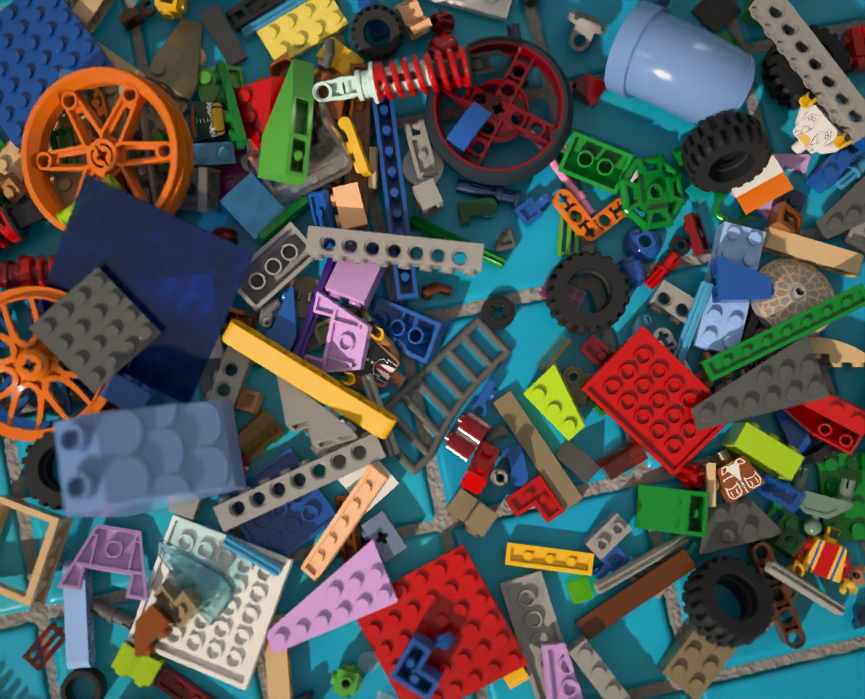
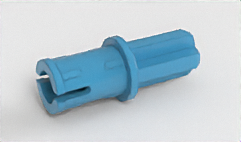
(852, 173)

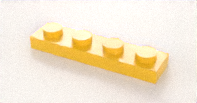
(549, 558)

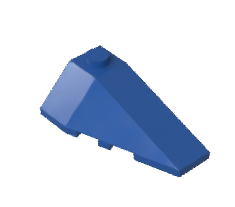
(413, 330)

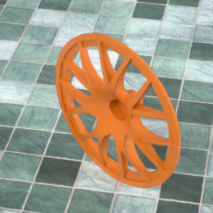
(46, 371)

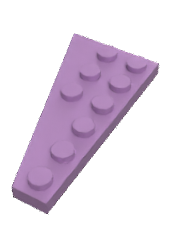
(347, 595)

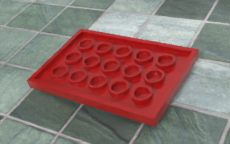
(652, 399)

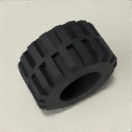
(359, 25)

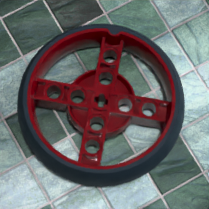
(552, 137)

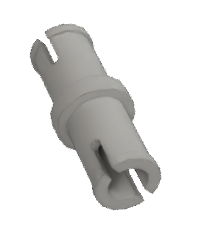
(504, 478)

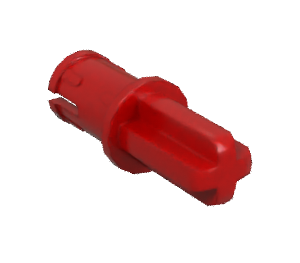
(662, 270)

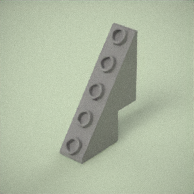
(304, 412)

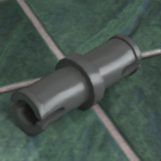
(112, 614)

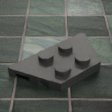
(736, 525)

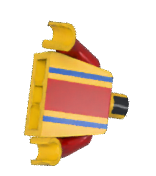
(826, 559)

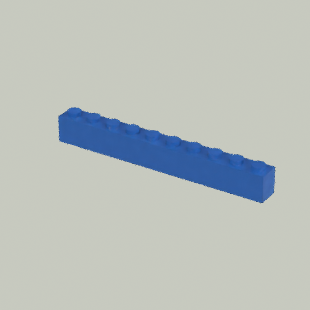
(394, 192)

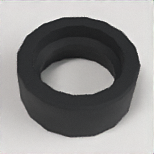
(92, 673)

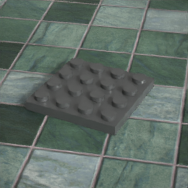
(95, 329)

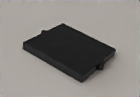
(715, 13)

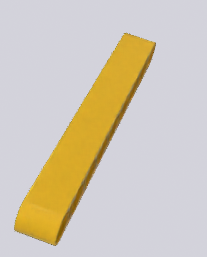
(309, 379)

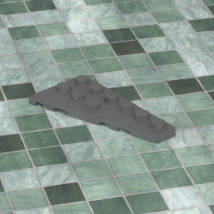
(845, 213)
(774, 385)

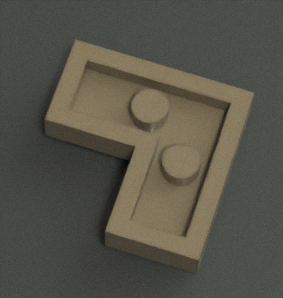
(179, 607)

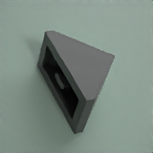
(577, 461)

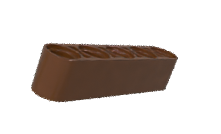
(780, 604)

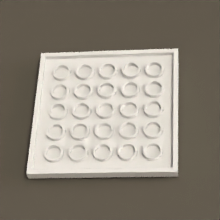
(236, 639)

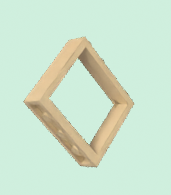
(49, 553)

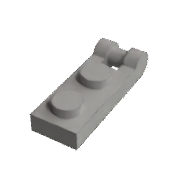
(420, 149)

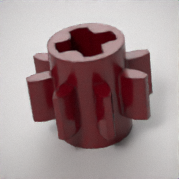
(442, 22)

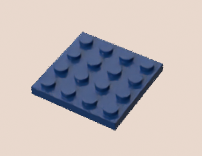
(292, 523)

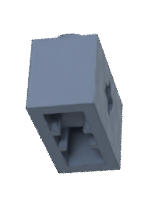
(394, 543)

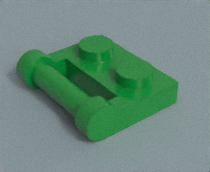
(785, 520)

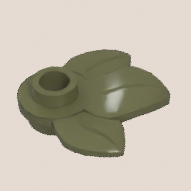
(574, 385)

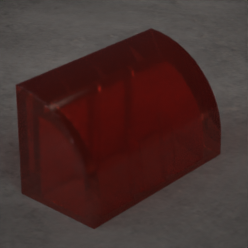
(621, 459)

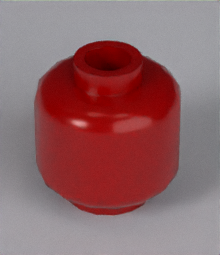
(442, 43)

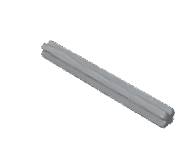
(640, 563)
(804, 587)

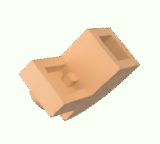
(412, 18)

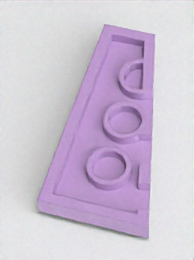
(559, 672)

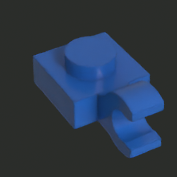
(530, 211)
(487, 393)
(612, 561)

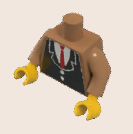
(381, 361)

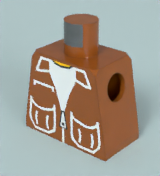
(735, 476)

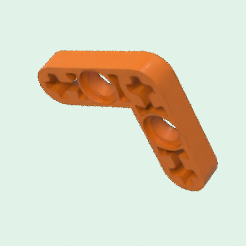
(591, 223)

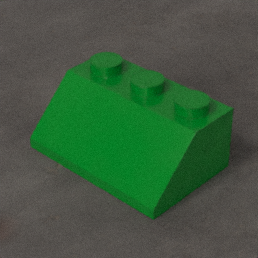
(595, 160)

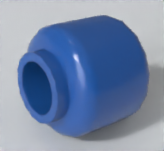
(634, 270)

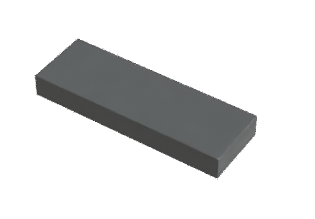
(223, 36)

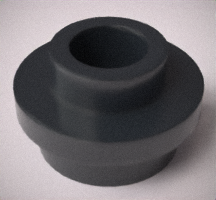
(673, 245)

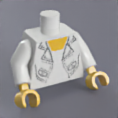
(816, 130)

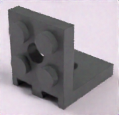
(207, 191)

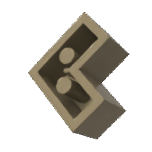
(472, 512)

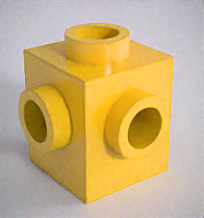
(171, 8)

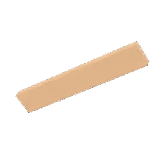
(344, 522)

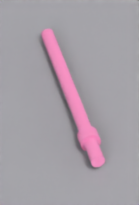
(579, 195)

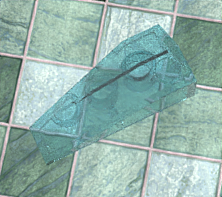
(207, 581)

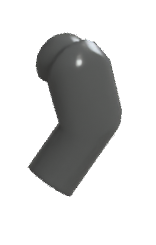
(329, 51)

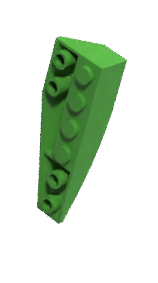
(289, 128)

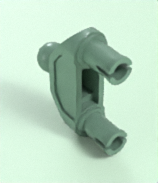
(822, 506)

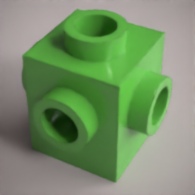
(350, 672)

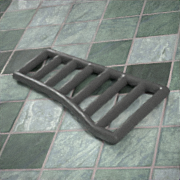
(462, 395)

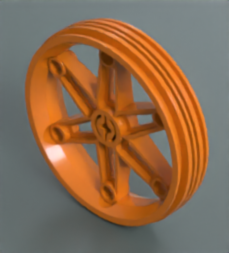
(106, 153)

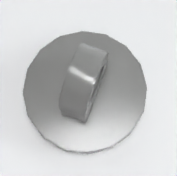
(586, 26)

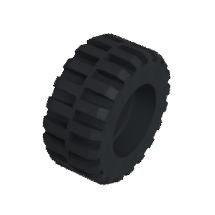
(785, 84)
(726, 152)
(609, 276)
(39, 472)
(747, 587)

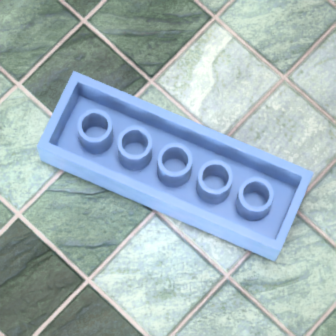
(724, 322)

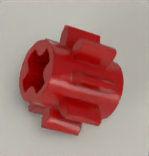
(691, 476)

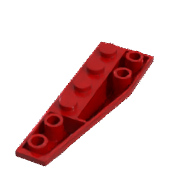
(829, 419)

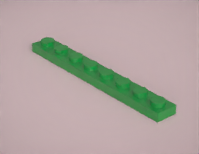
(785, 332)

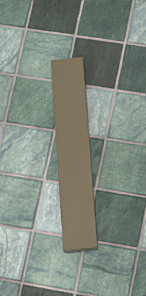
(537, 450)

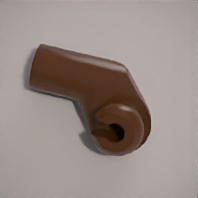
(434, 288)

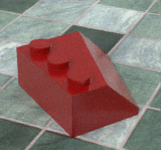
(256, 104)

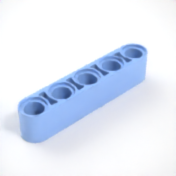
(79, 623)

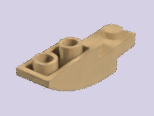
(836, 353)

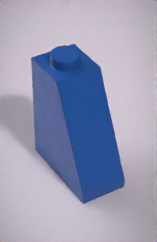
(738, 283)

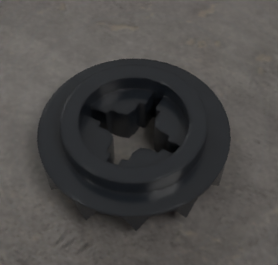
(496, 302)

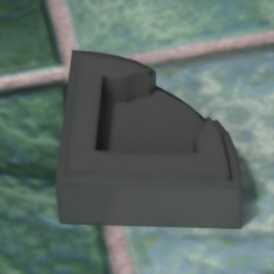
(506, 241)

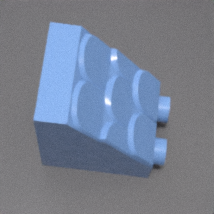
(147, 458)

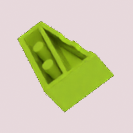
(555, 401)

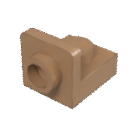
(12, 188)

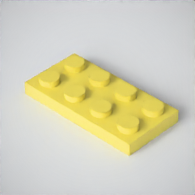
(303, 29)

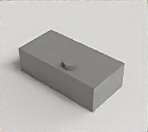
(275, 267)

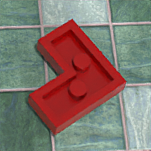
(535, 494)

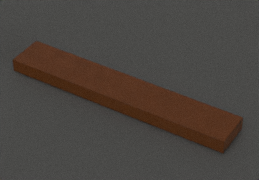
(635, 594)

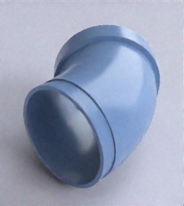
(677, 65)

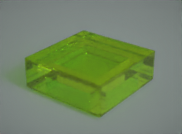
(579, 590)

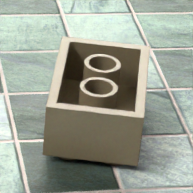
(694, 662)

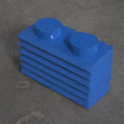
(829, 170)

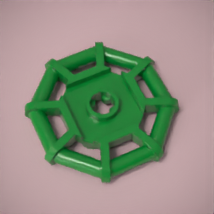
(641, 192)

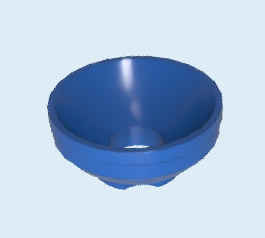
(633, 248)

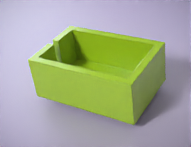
(763, 450)

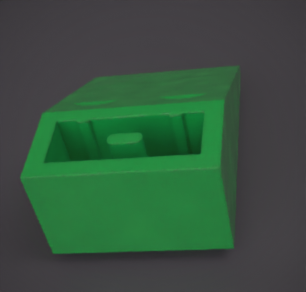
(672, 510)

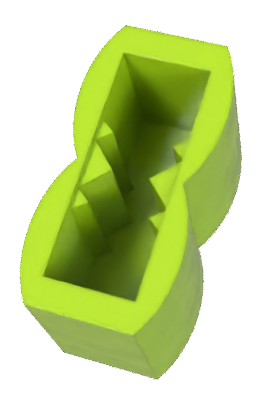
(142, 669)

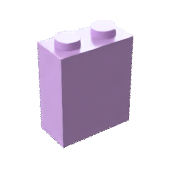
(354, 282)

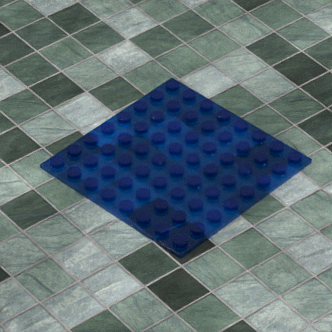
(165, 267)

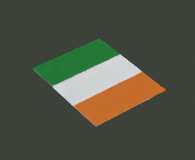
(764, 188)

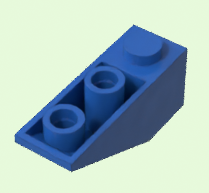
(286, 324)

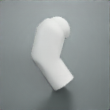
(267, 313)

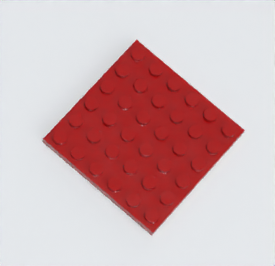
(439, 600)

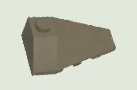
(178, 61)

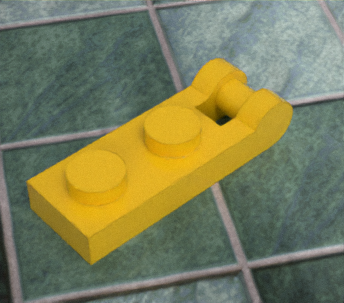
(355, 146)

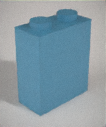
(252, 205)

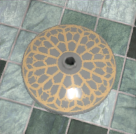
(795, 290)

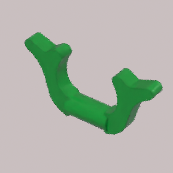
(716, 212)

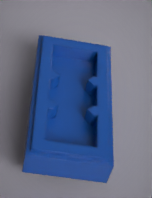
(781, 493)

